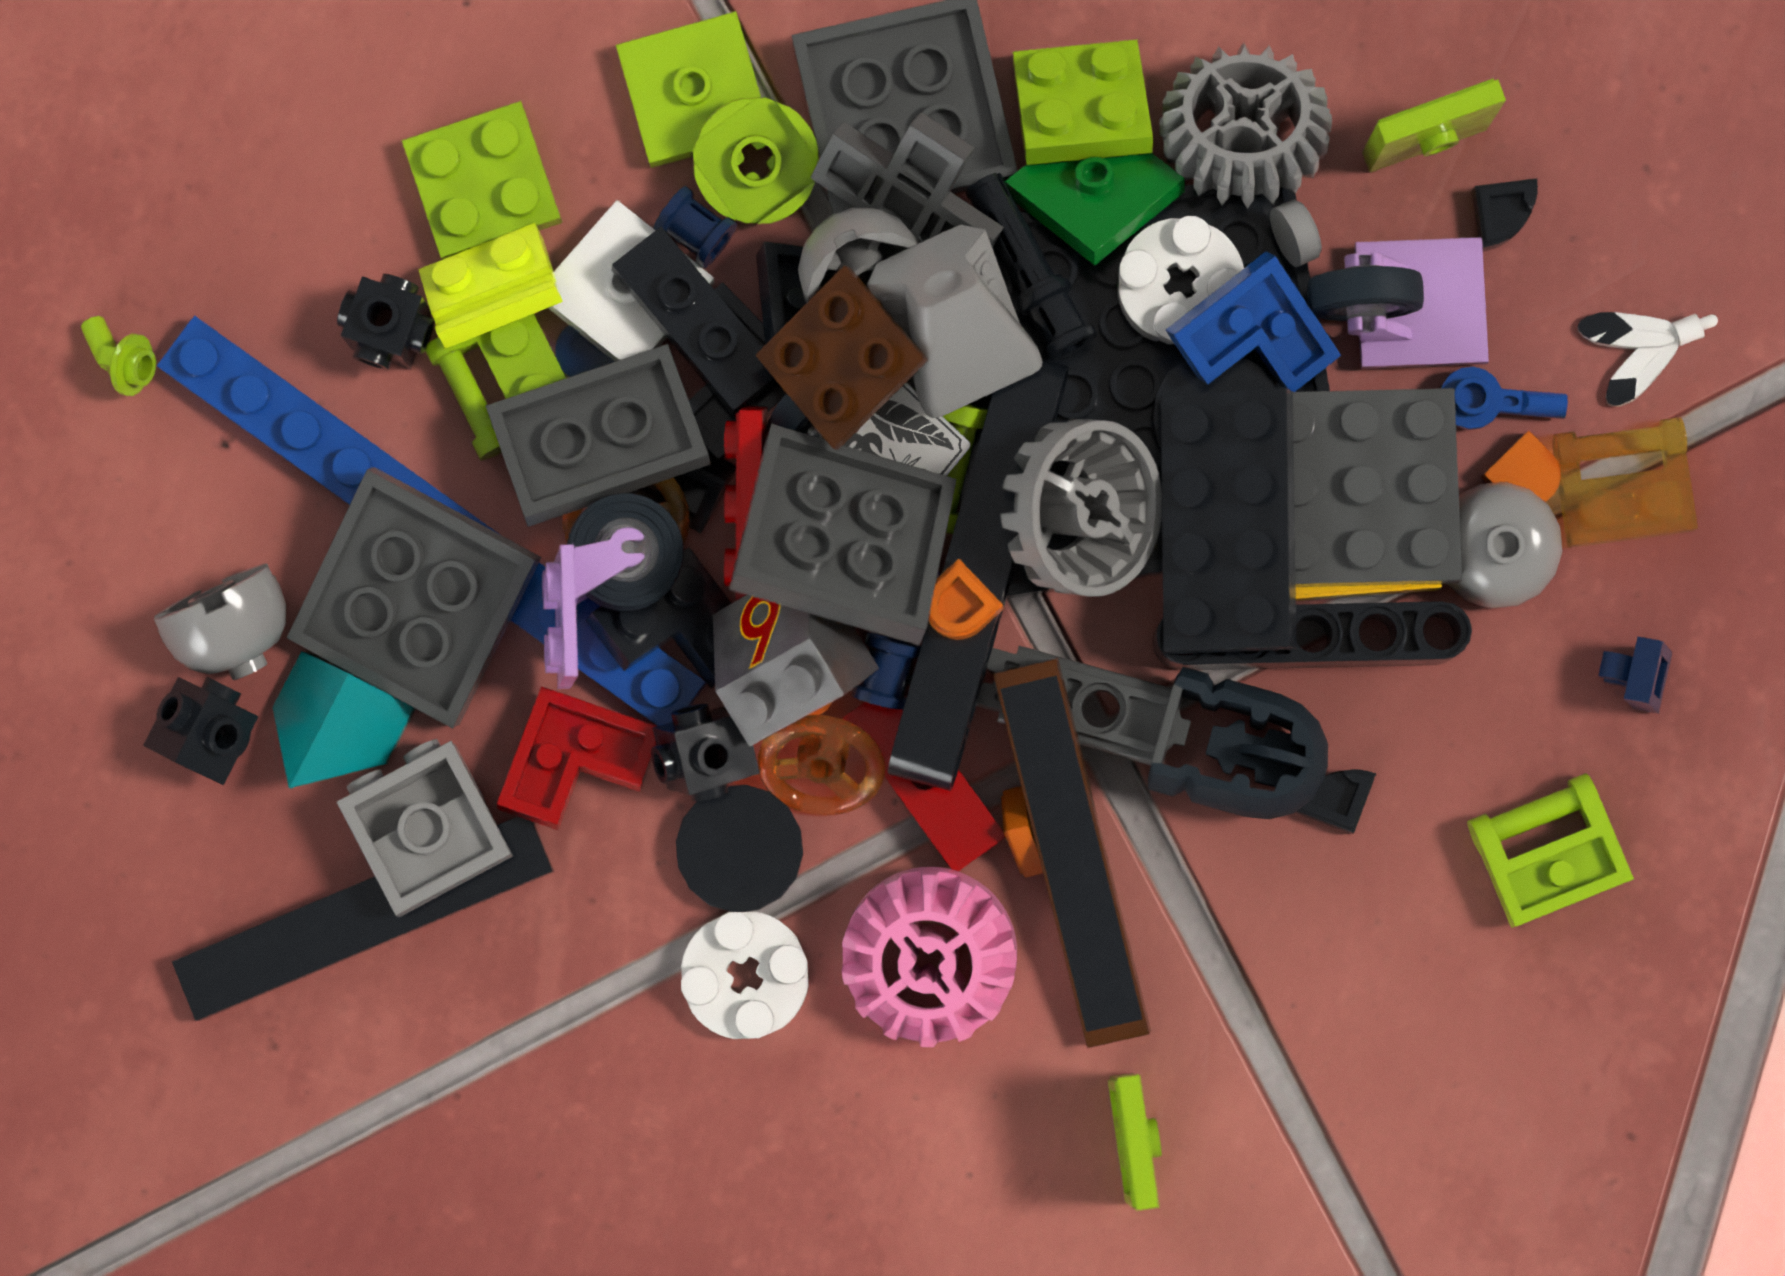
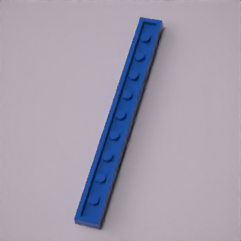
(338, 460)

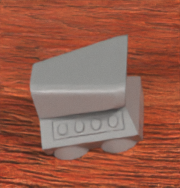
(958, 315)

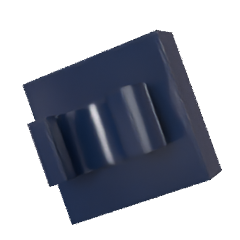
(1642, 674)

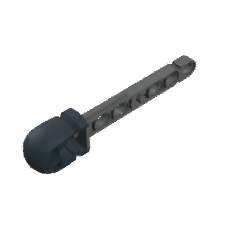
(1152, 724)

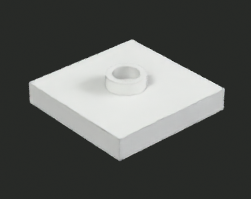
(596, 298)

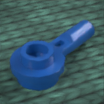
(1481, 399)

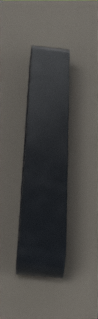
(953, 670)

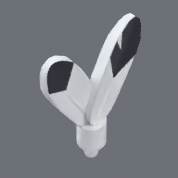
(1655, 345)

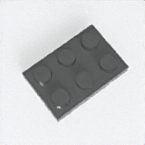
(598, 435)

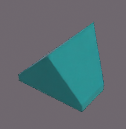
(334, 722)

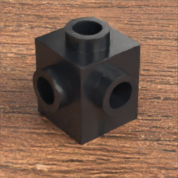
(400, 338)
(202, 728)
(701, 752)

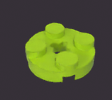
(719, 153)

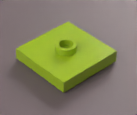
(684, 78)
(1433, 125)
(1136, 1141)

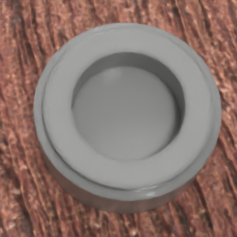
(1295, 232)

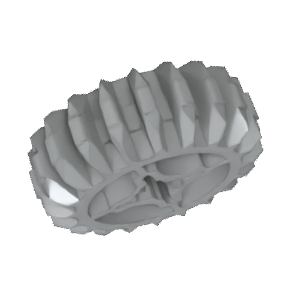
(1242, 145)

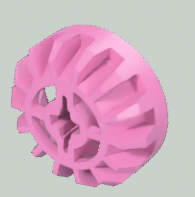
(896, 912)

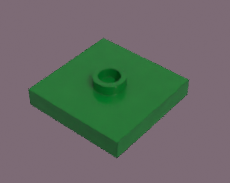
(1096, 199)

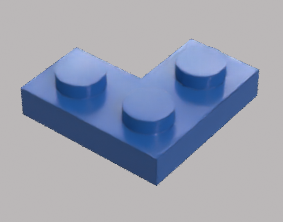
(1260, 312)

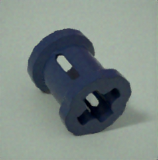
(695, 227)
(889, 682)

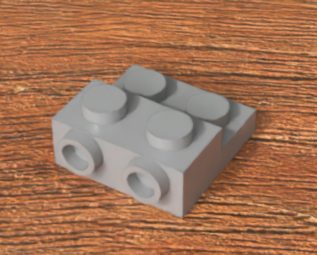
(423, 826)

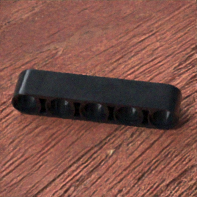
(1343, 642)

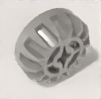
(1109, 509)

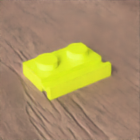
(490, 285)

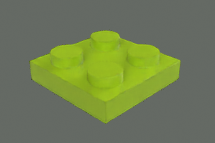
(1082, 102)
(481, 179)

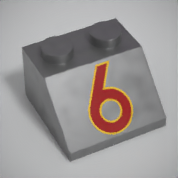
(782, 664)

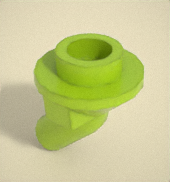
(129, 363)

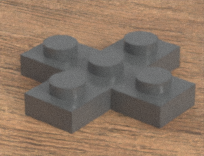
(907, 184)

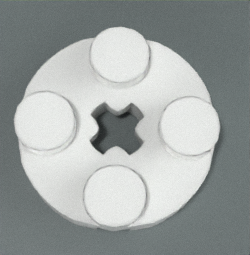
(1145, 267)
(708, 983)

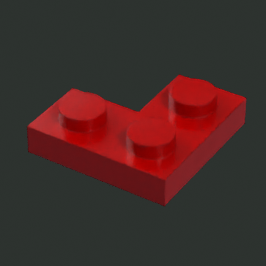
(568, 739)

